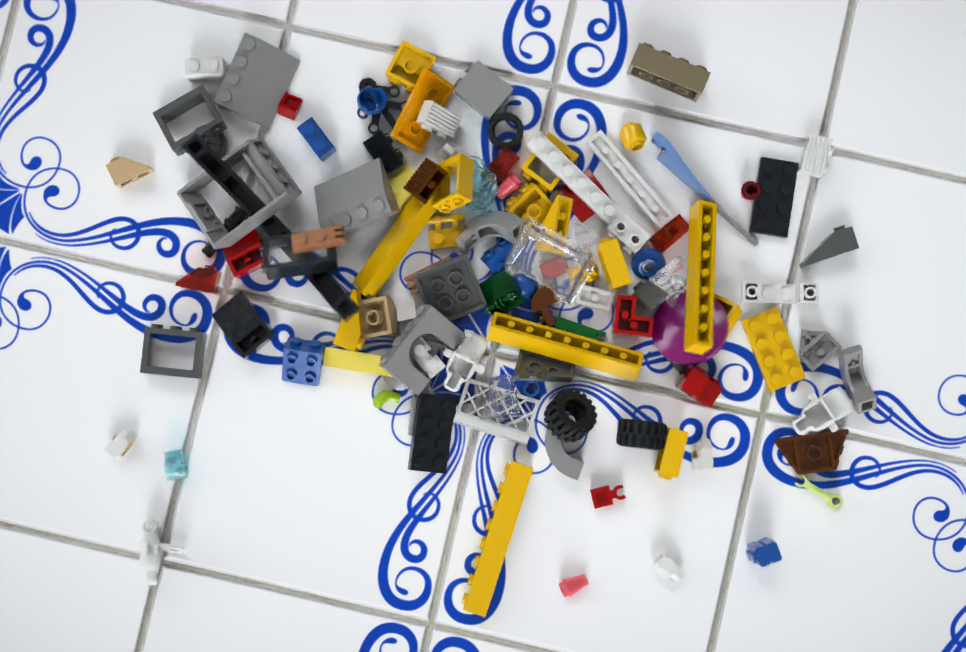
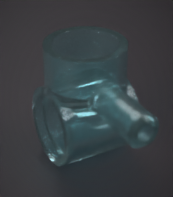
(175, 465)

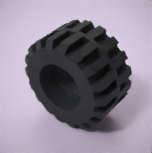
(579, 407)
(641, 434)

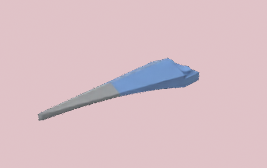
(673, 162)

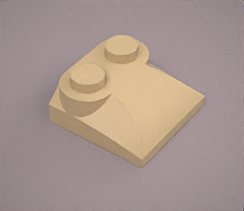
(379, 316)

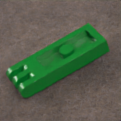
(579, 329)

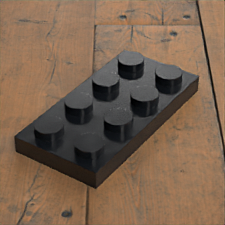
(774, 205)
(431, 433)

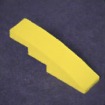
(353, 361)

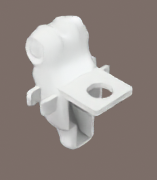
(464, 360)
(823, 411)
(153, 551)

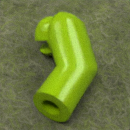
(384, 396)

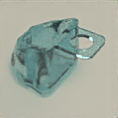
(483, 187)

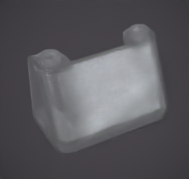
(550, 260)

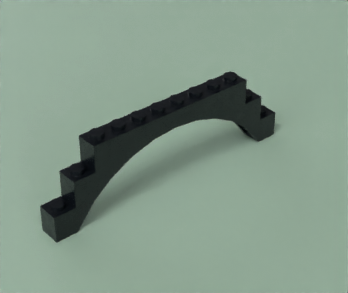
(251, 203)

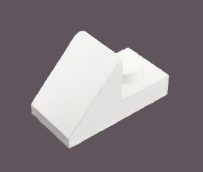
(405, 313)

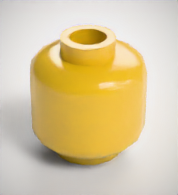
(632, 136)

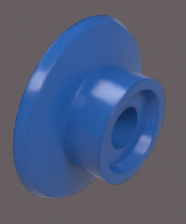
(645, 257)

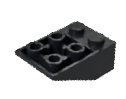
(243, 325)

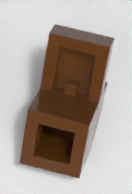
(540, 302)

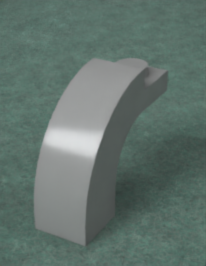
(488, 225)
(855, 379)
(562, 462)

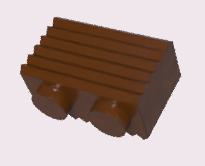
(426, 180)

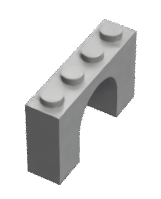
(397, 360)

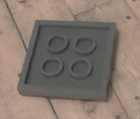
(451, 288)

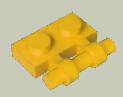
(445, 237)

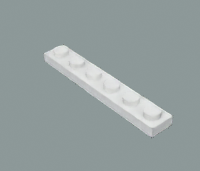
(573, 177)
(629, 179)

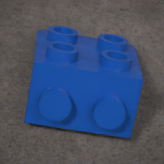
(302, 361)

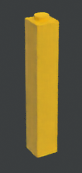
(393, 246)

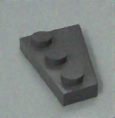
(541, 368)

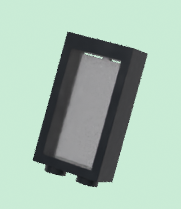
(283, 263)

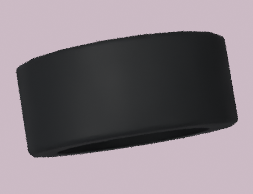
(501, 117)

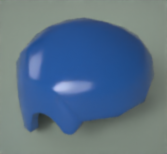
(372, 100)
(526, 286)

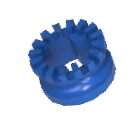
(536, 391)

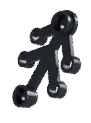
(390, 105)

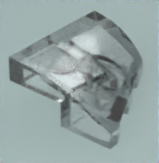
(672, 279)
(501, 398)

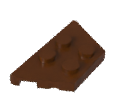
(813, 451)

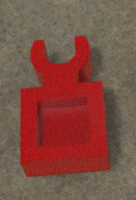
(603, 496)

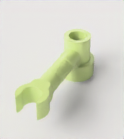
(820, 492)

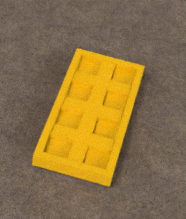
(773, 349)

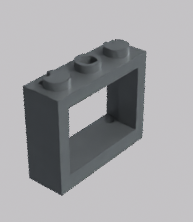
(182, 105)
(175, 331)

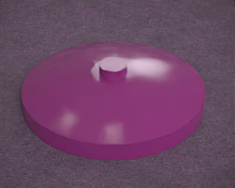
(670, 331)

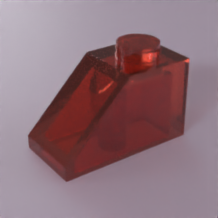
(504, 164)
(669, 234)
(202, 280)

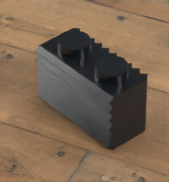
(380, 147)

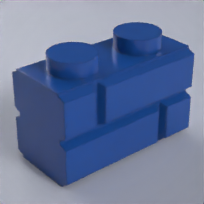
(316, 139)
(763, 552)

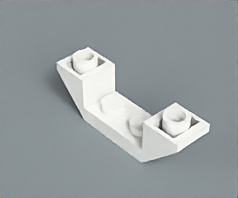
(779, 293)

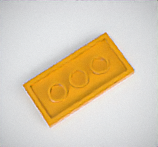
(428, 87)

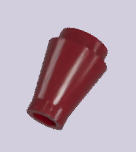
(753, 188)

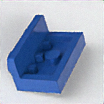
(495, 257)

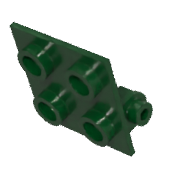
(501, 293)

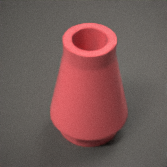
(508, 186)
(572, 585)

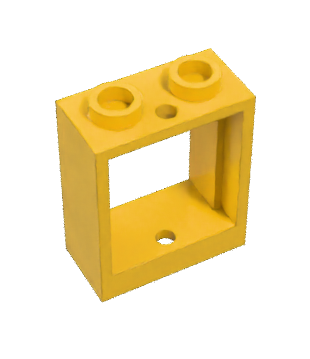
(464, 169)
(529, 175)
(613, 263)
(670, 458)

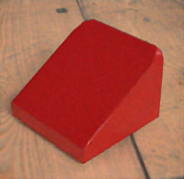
(289, 106)

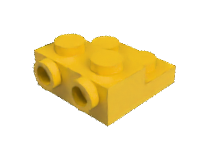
(408, 65)
(529, 203)

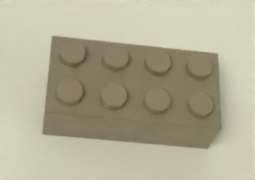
(668, 72)

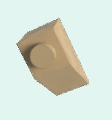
(126, 171)

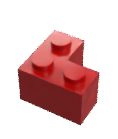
(626, 322)
(699, 386)

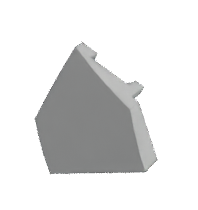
(816, 348)

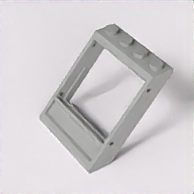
(270, 173)

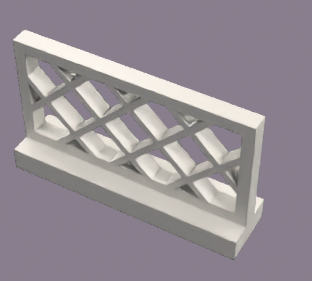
(491, 427)

